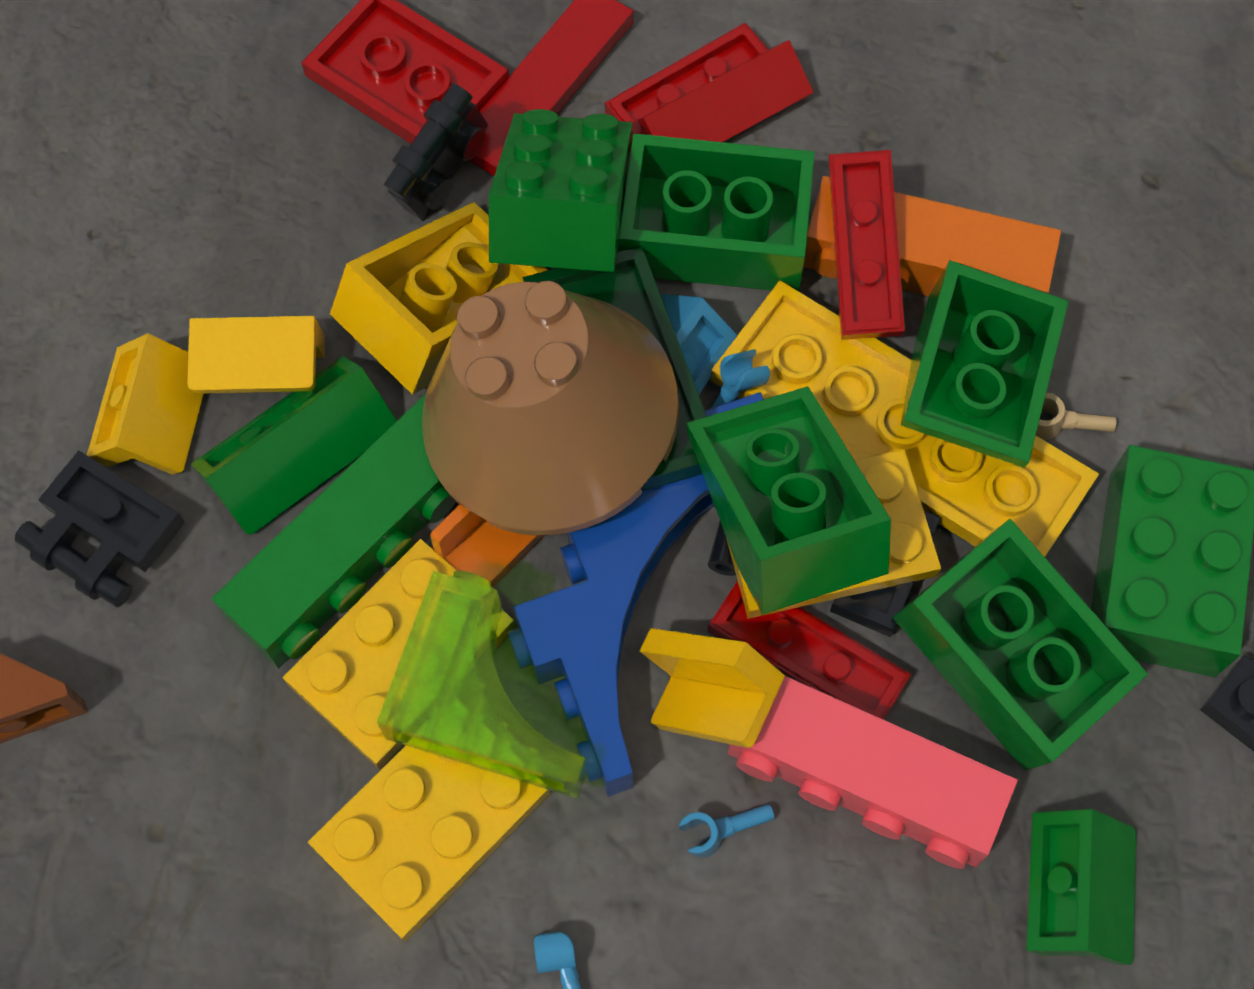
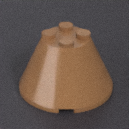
(548, 409)

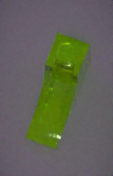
(451, 696)

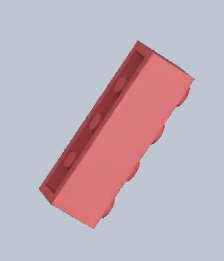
(879, 773)

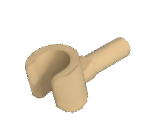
(1069, 419)

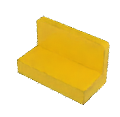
(254, 354)
(146, 407)
(715, 686)

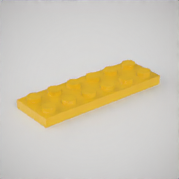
(864, 395)

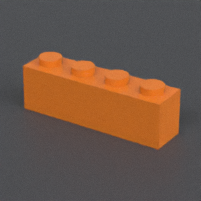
(940, 232)

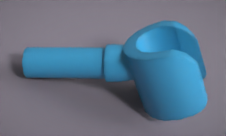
(739, 375)
(724, 826)
(557, 953)

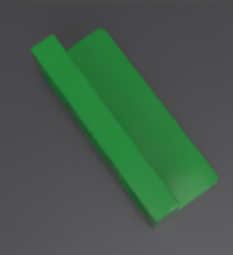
(295, 445)

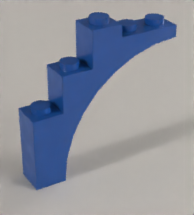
(584, 625)

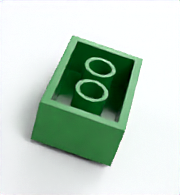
(560, 191)
(718, 211)
(1176, 559)
(1020, 647)

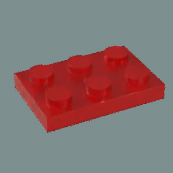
(396, 64)

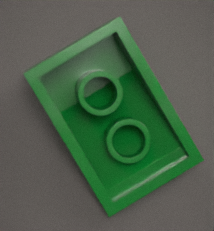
(983, 363)
(791, 500)

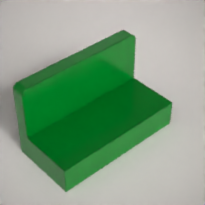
(1081, 886)

